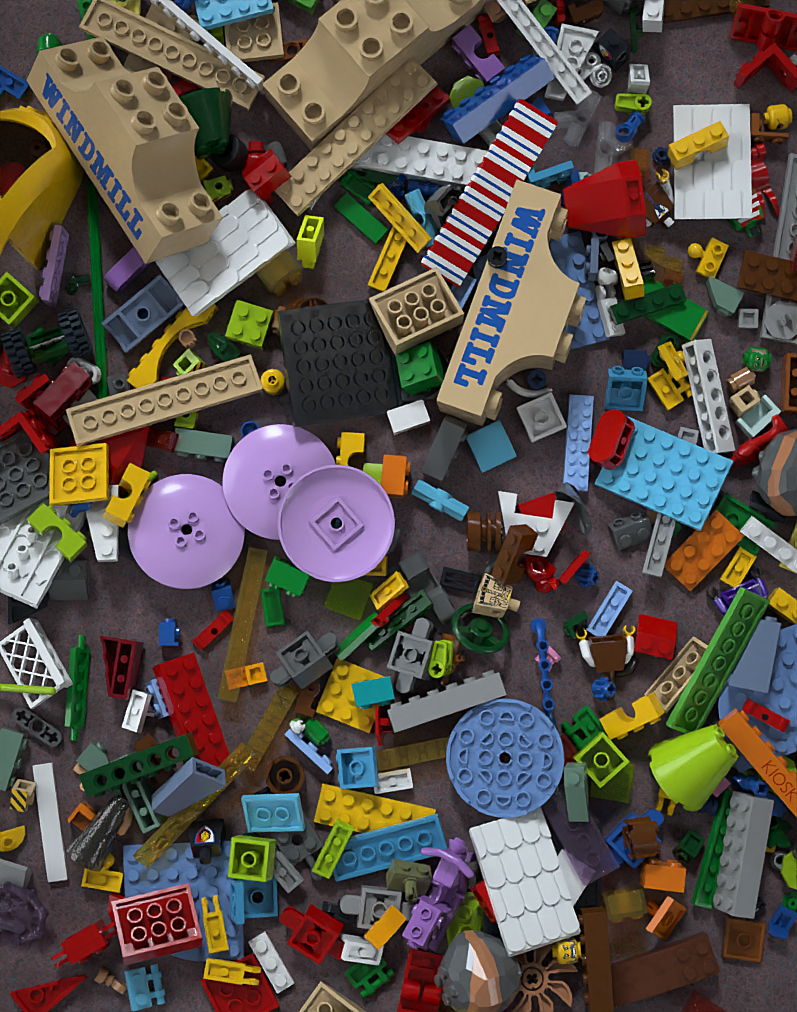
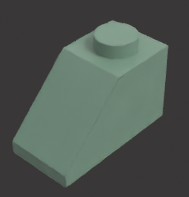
(723, 297)

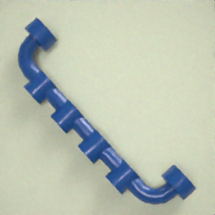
(538, 626)

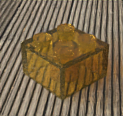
(280, 274)
(624, 903)

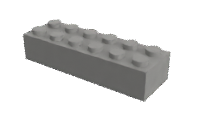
(446, 702)
(743, 854)

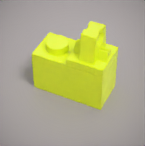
(310, 240)

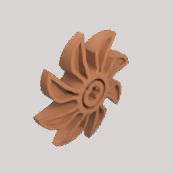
(539, 989)

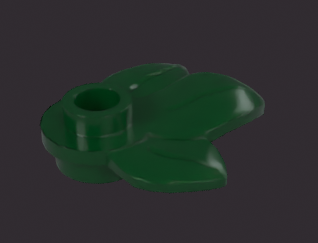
(777, 833)

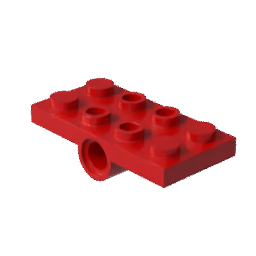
(764, 27)
(419, 116)
(418, 987)

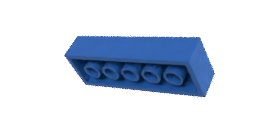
(497, 97)

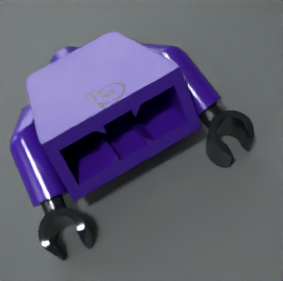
(757, 587)

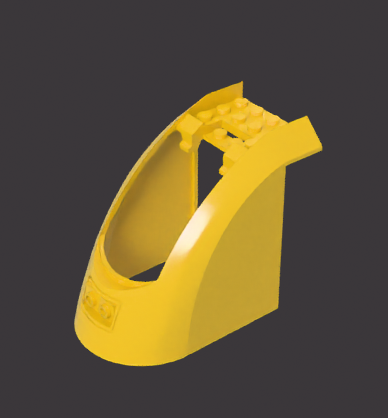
(41, 192)

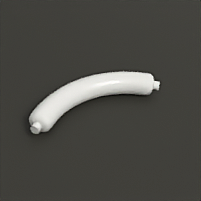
(525, 392)

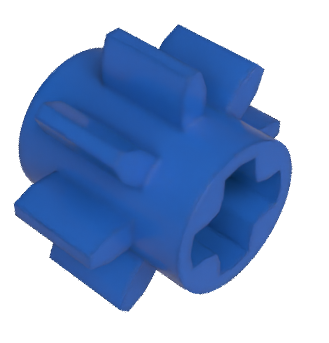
(587, 575)
(603, 689)

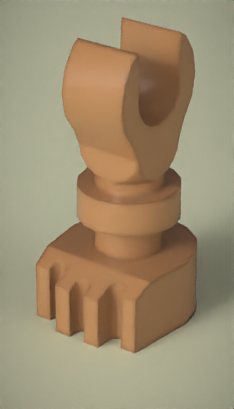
(187, 338)
(116, 984)

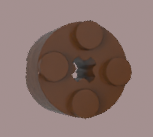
(280, 765)
(640, 837)

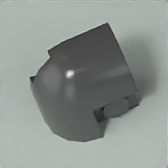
(442, 203)

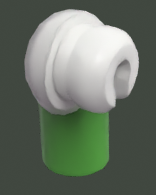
(298, 724)

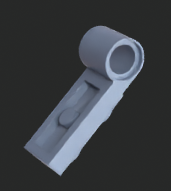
(592, 252)

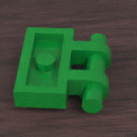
(587, 722)
(361, 972)

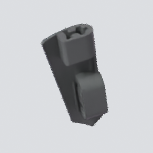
(419, 577)

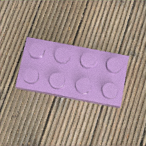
(54, 269)

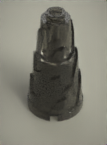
(99, 836)

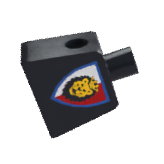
(610, 48)
(207, 839)

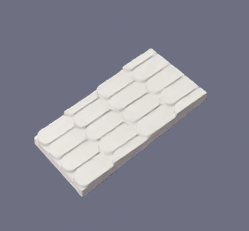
(716, 182)
(237, 249)
(29, 559)
(524, 882)

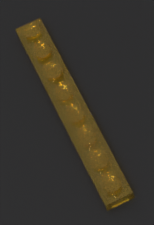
(242, 624)
(180, 821)

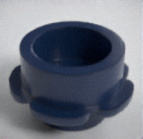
(661, 160)

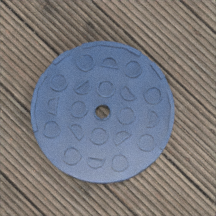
(501, 787)

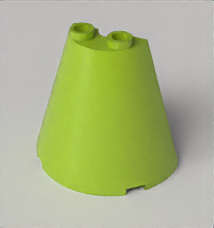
(692, 765)

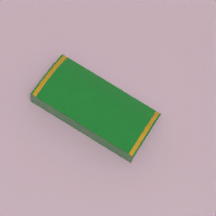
(682, 319)

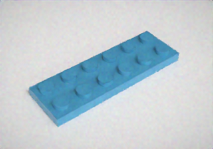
(377, 848)

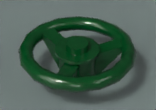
(479, 633)

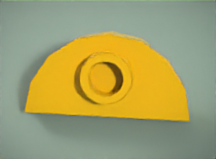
(11, 838)

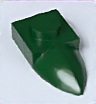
(223, 347)

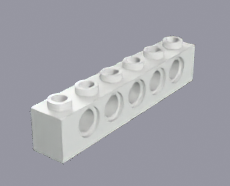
(708, 396)

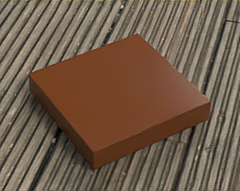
(743, 939)

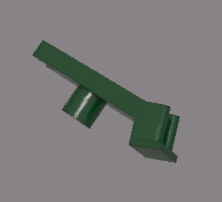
(635, 32)
(379, 177)

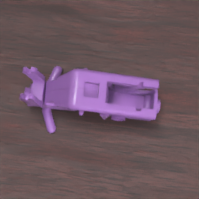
(444, 898)

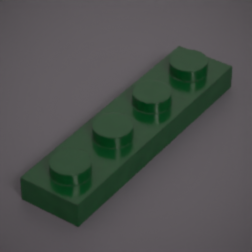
(650, 303)
(400, 620)

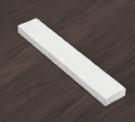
(50, 822)

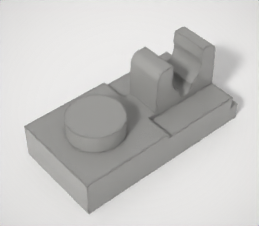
(286, 873)

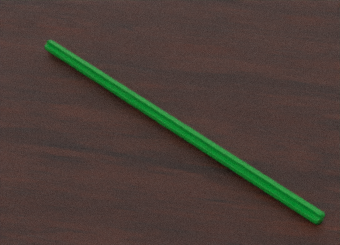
(97, 287)

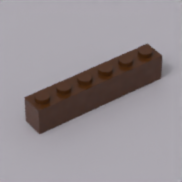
(596, 959)

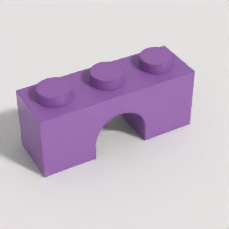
(465, 45)

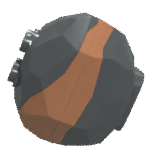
(778, 473)
(478, 974)

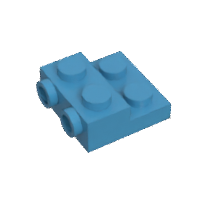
(625, 389)
(357, 767)

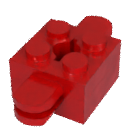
(310, 940)
(85, 942)

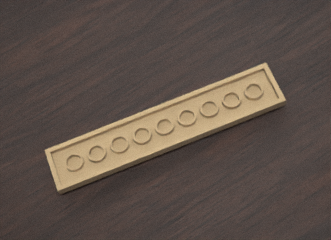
(165, 50)
(355, 135)
(164, 400)

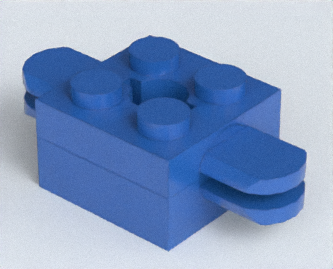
(615, 838)

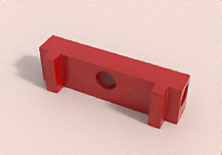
(486, 28)
(381, 618)
(206, 635)
(757, 710)

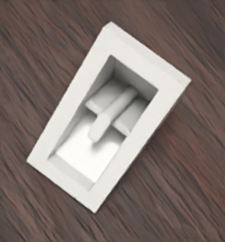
(638, 78)

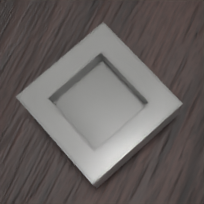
(748, 319)

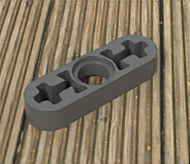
(29, 713)

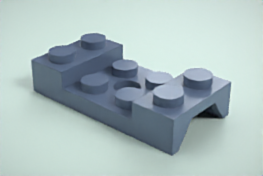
(157, 299)

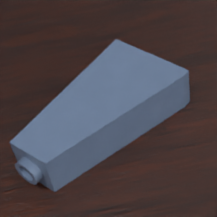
(757, 660)
(187, 786)

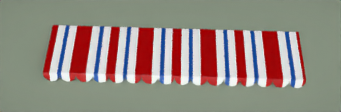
(489, 192)

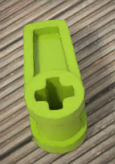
(631, 102)
(441, 658)

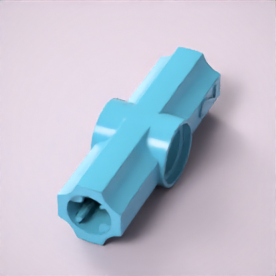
(416, 204)
(440, 500)

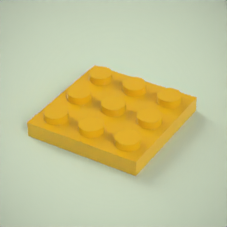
(79, 474)
(339, 700)

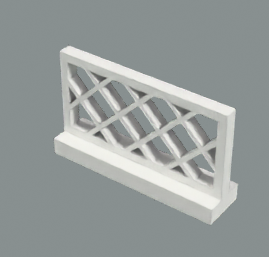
(44, 650)

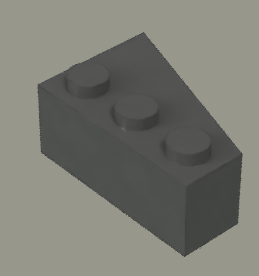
(445, 447)

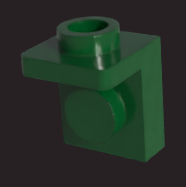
(576, 621)
(688, 846)

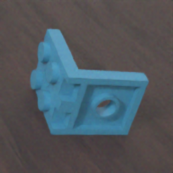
(544, 178)
(242, 903)

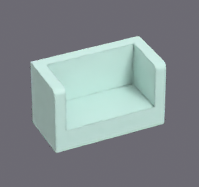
(758, 417)

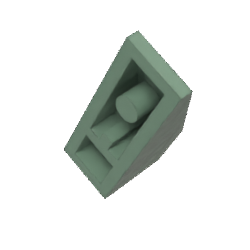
(94, 757)
(576, 791)

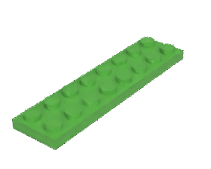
(718, 661)

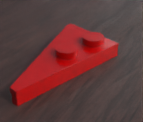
(46, 995)

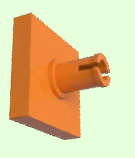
(664, 917)

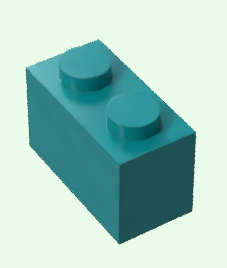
(373, 692)

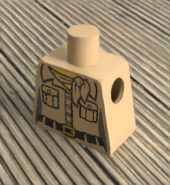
(494, 598)

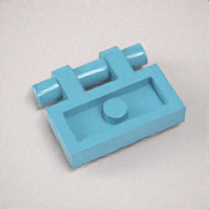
(138, 987)

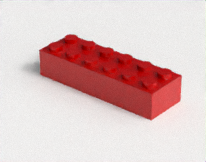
(191, 707)

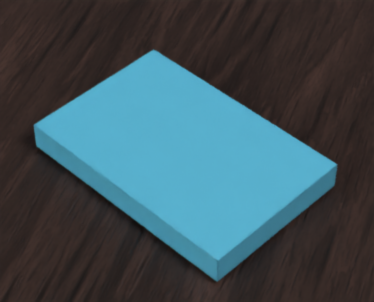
(273, 812)

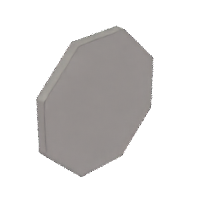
(781, 320)

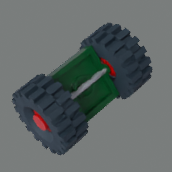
(47, 344)

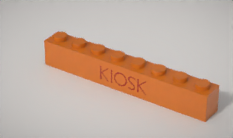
(761, 756)

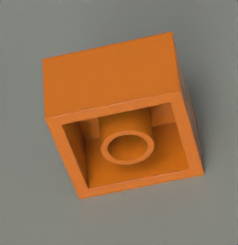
(393, 475)
(661, 875)

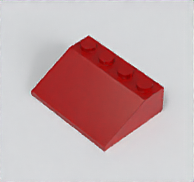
(156, 924)

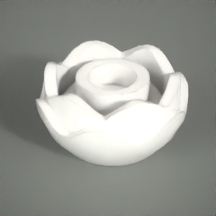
(605, 77)
(607, 276)

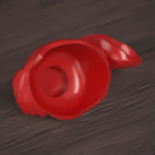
(541, 573)

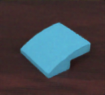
(490, 446)

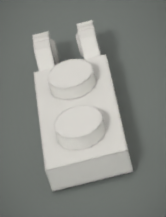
(603, 305)

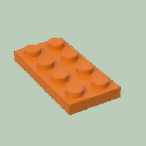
(703, 550)

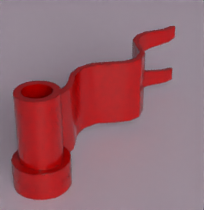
(760, 178)

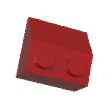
(266, 174)
(655, 637)

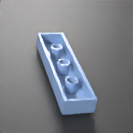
(578, 441)

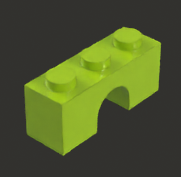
(46, 519)

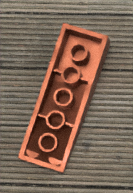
(663, 969)

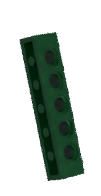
(92, 779)

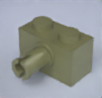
(409, 878)

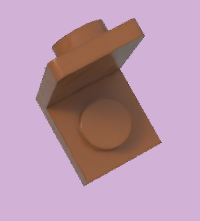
(760, 137)

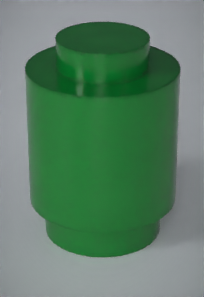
(316, 732)

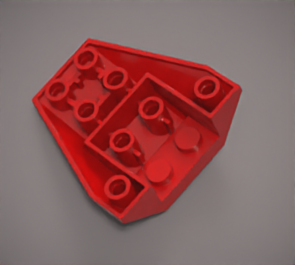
(608, 202)
(124, 449)

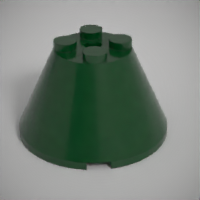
(212, 114)

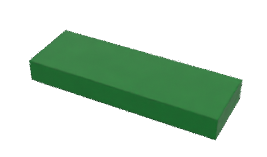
(360, 218)
(356, 637)

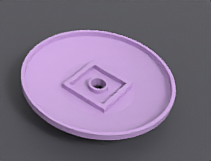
(257, 462)
(307, 527)
(178, 558)

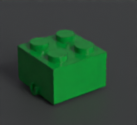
(420, 368)
(287, 576)

